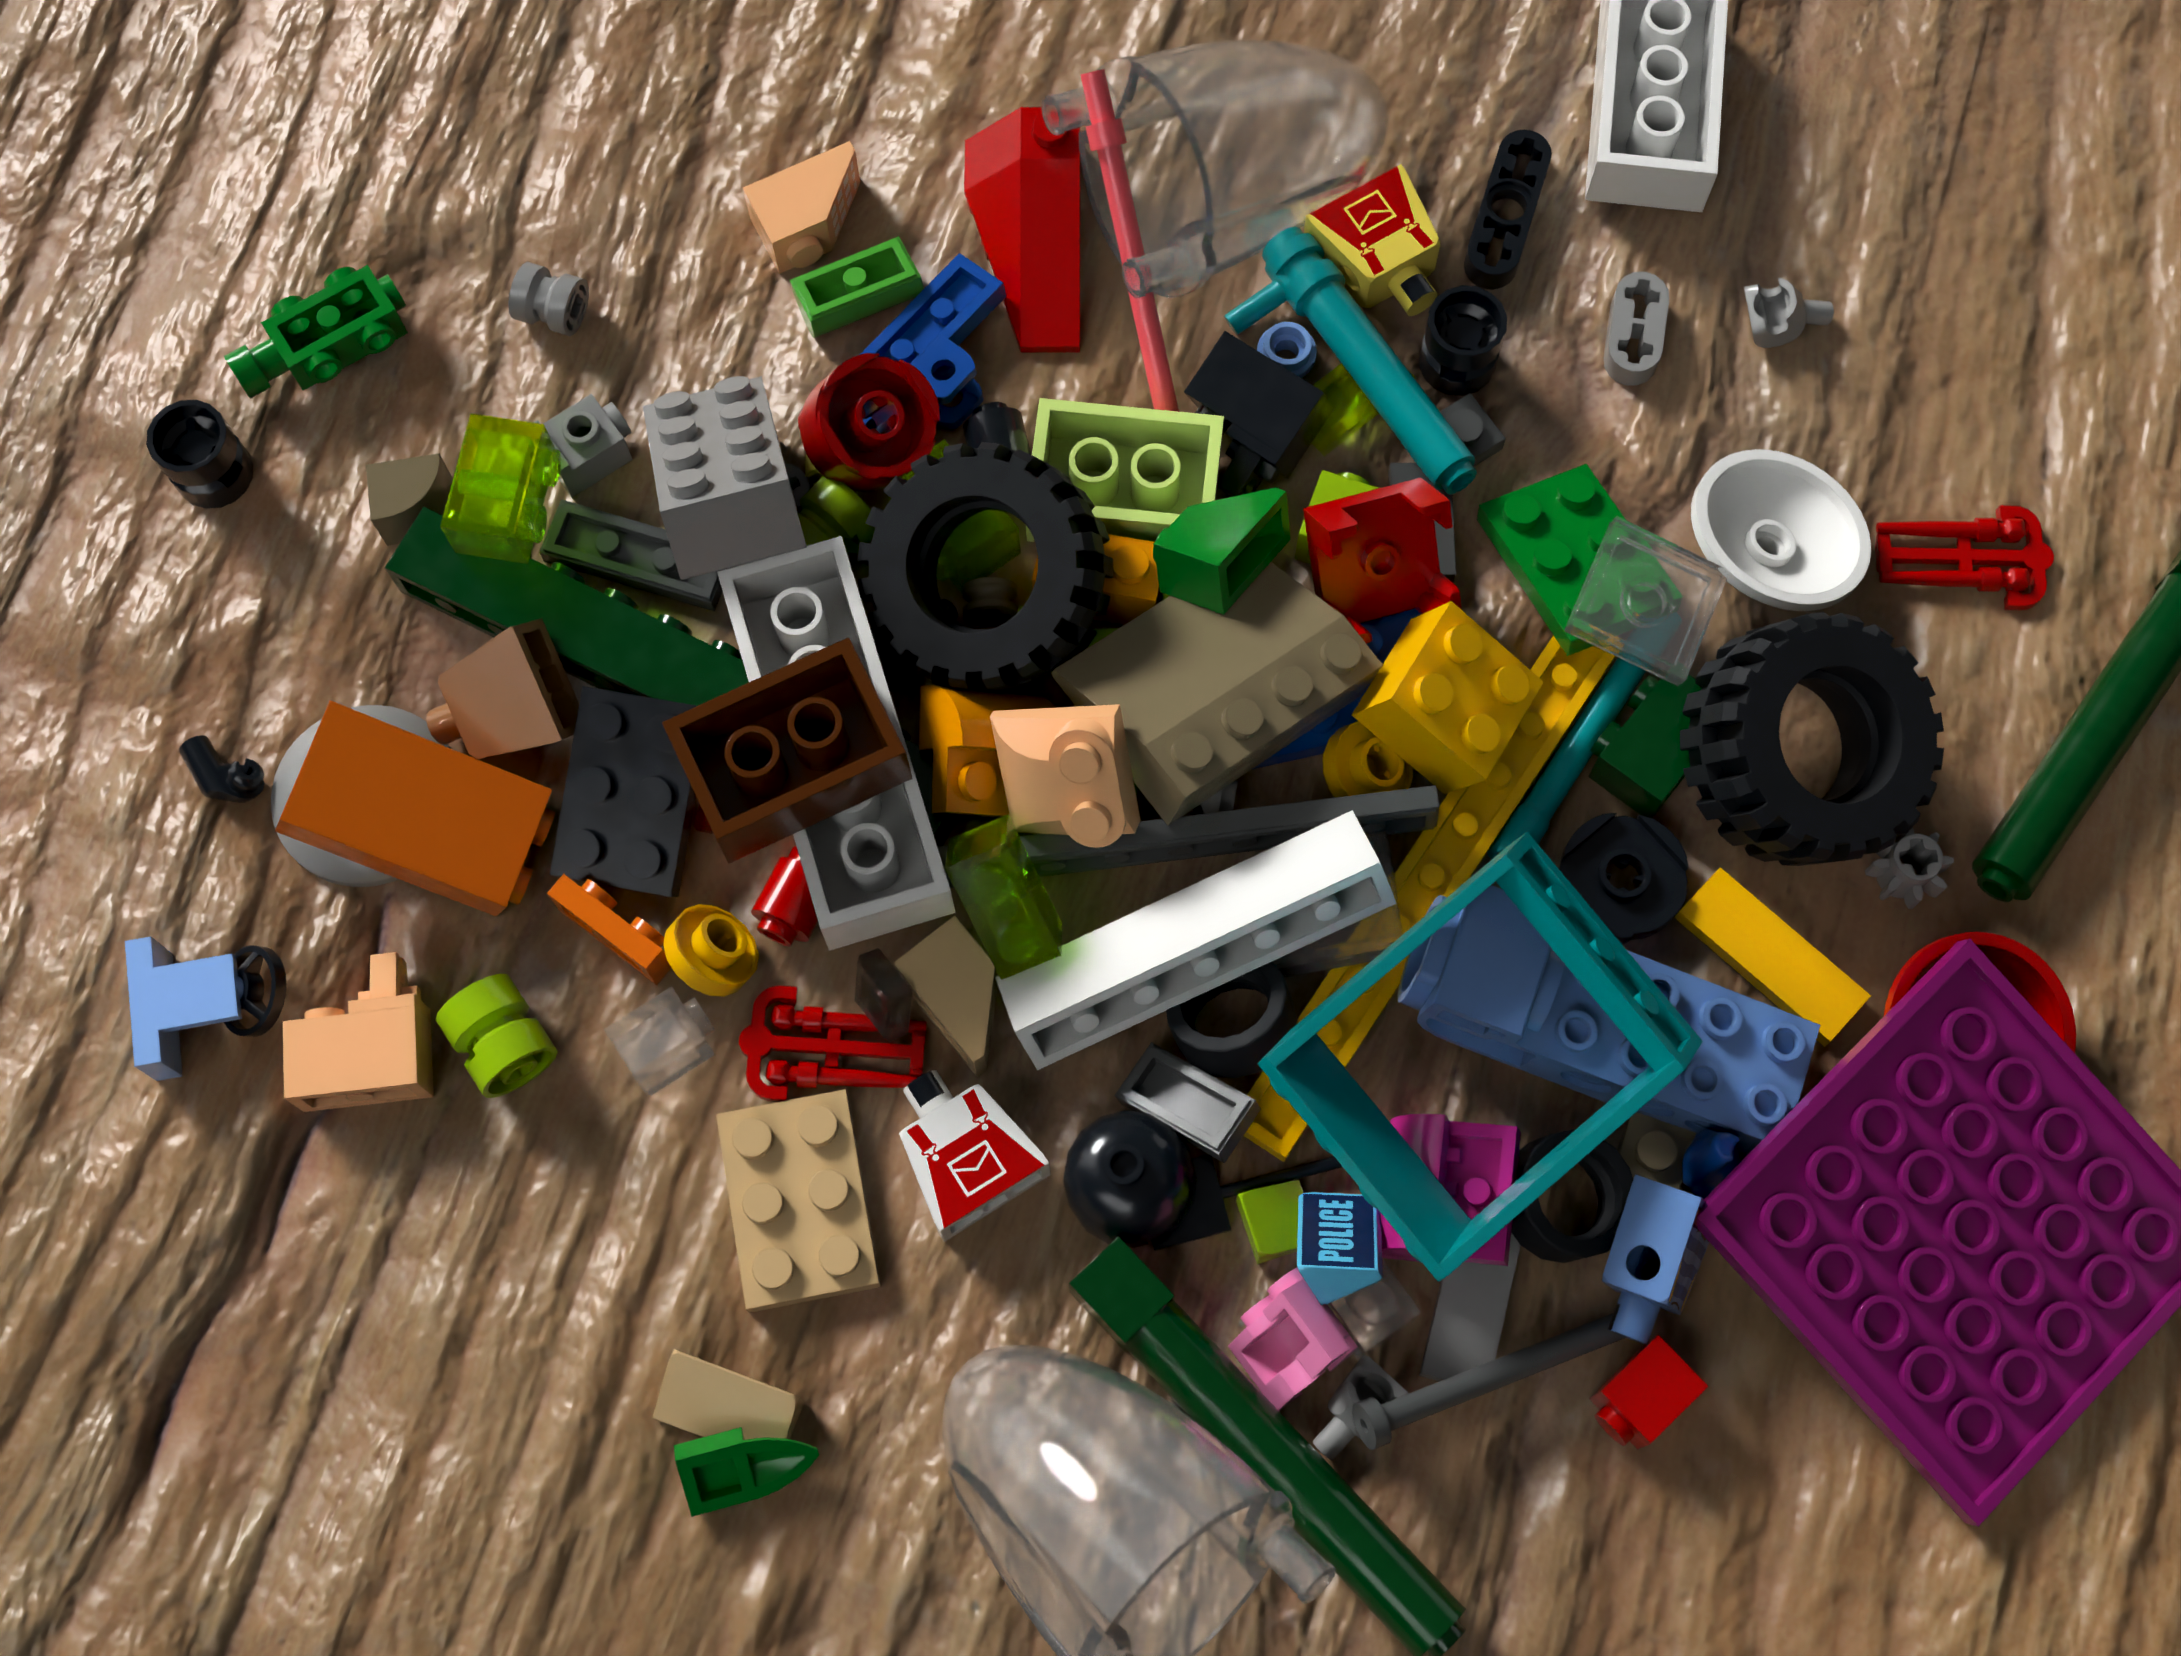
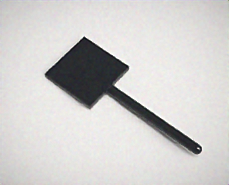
(1208, 1211)

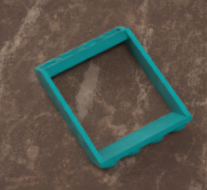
(1375, 1152)

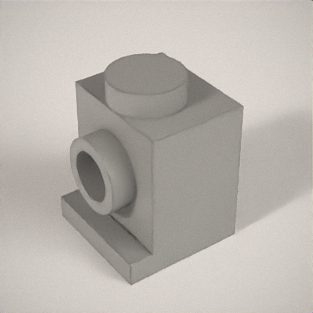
(588, 442)

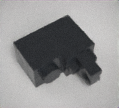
(1264, 406)

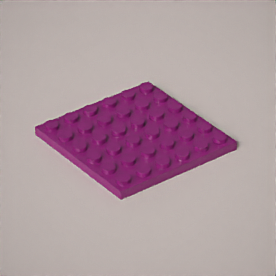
(1960, 1230)

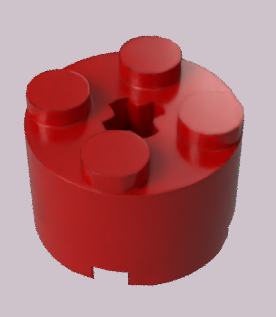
(862, 388)

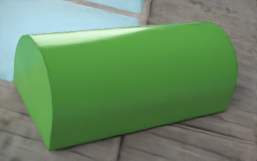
(856, 287)

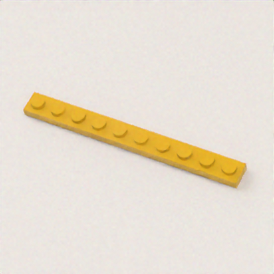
(1442, 862)

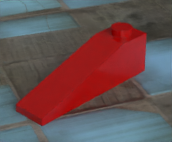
(1028, 215)

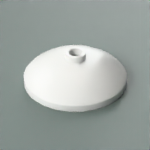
(1781, 530)

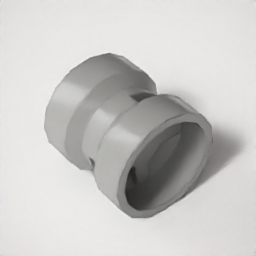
(553, 300)

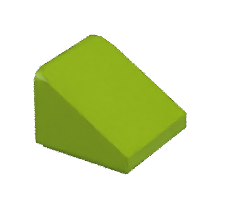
(1271, 1219)

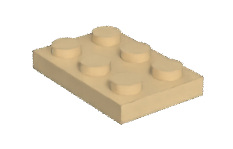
(797, 1201)

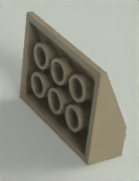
(1217, 690)

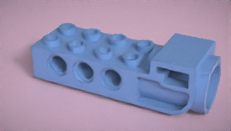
(1510, 997)

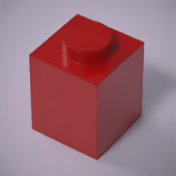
(1646, 1394)

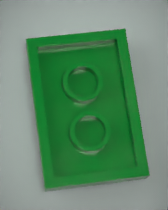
(1550, 541)

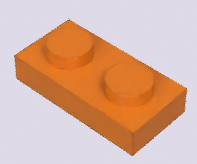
(592, 911)

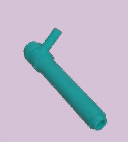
(1317, 291)

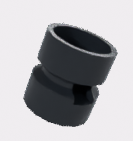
(1462, 340)
(200, 454)

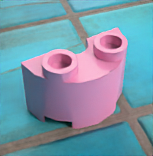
(1290, 1340)

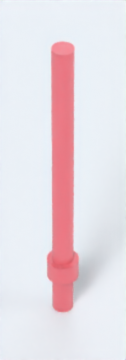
(1106, 137)

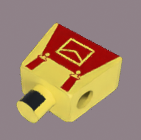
(1380, 242)

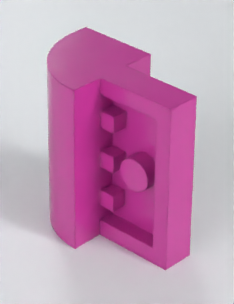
(1471, 1163)

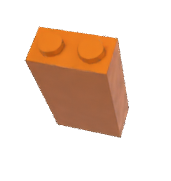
(417, 810)

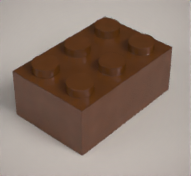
(788, 750)

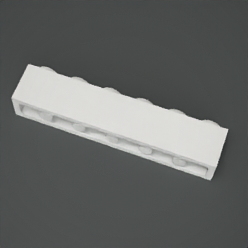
(1197, 940)

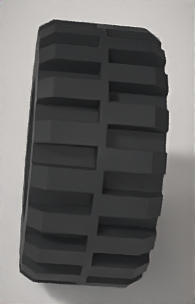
(907, 554)
(1882, 726)

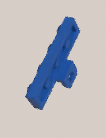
(935, 326)

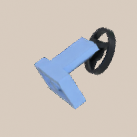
(193, 995)

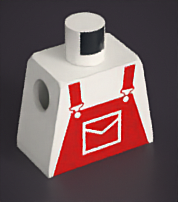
(966, 1153)

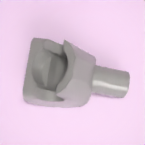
(1781, 313)
(1363, 1381)

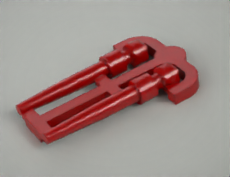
(2017, 522)
(758, 1042)

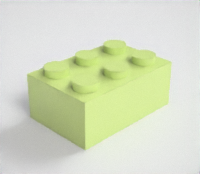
(1131, 460)

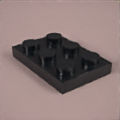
(624, 796)

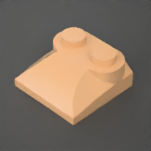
(1067, 772)

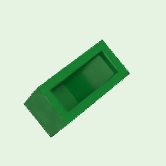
(1221, 547)

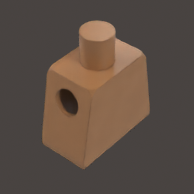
(506, 695)

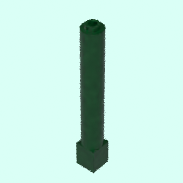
(2086, 749)
(1218, 1396)

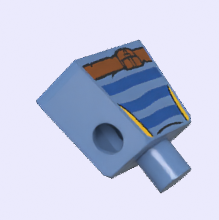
(1653, 1226)

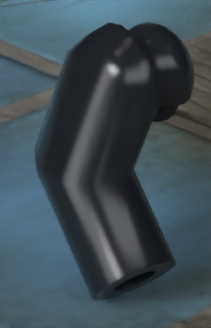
(219, 779)

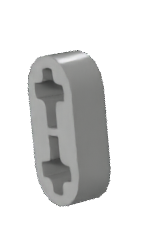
(1649, 329)

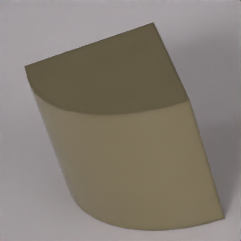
(401, 490)

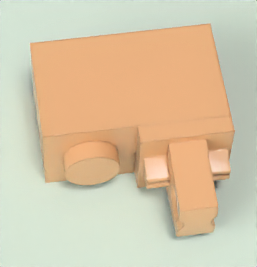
(363, 1056)

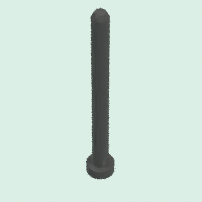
(1377, 1420)

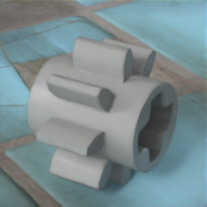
(1899, 879)

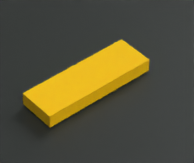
(1772, 955)

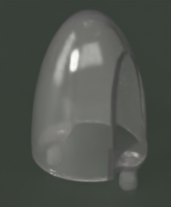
(1225, 150)
(1112, 1506)

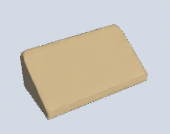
(716, 1400)

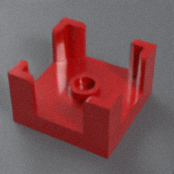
(1380, 552)

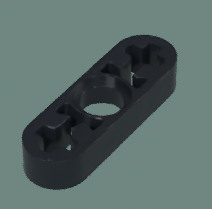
(1511, 231)

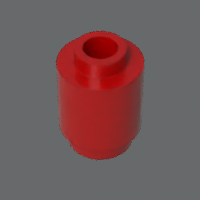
(786, 903)

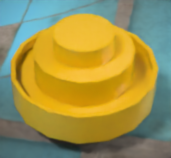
(1362, 764)
(711, 950)

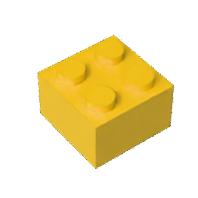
(1448, 698)

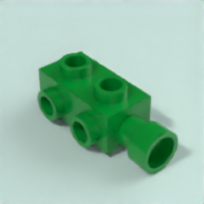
(323, 332)

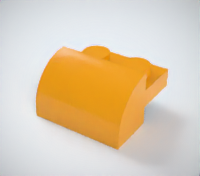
(965, 756)

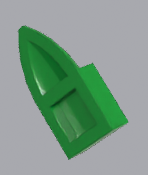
(732, 1470)

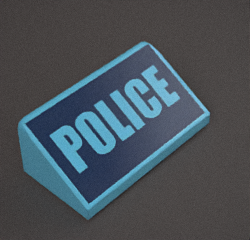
(1338, 1244)

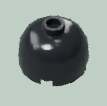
(1129, 1178)

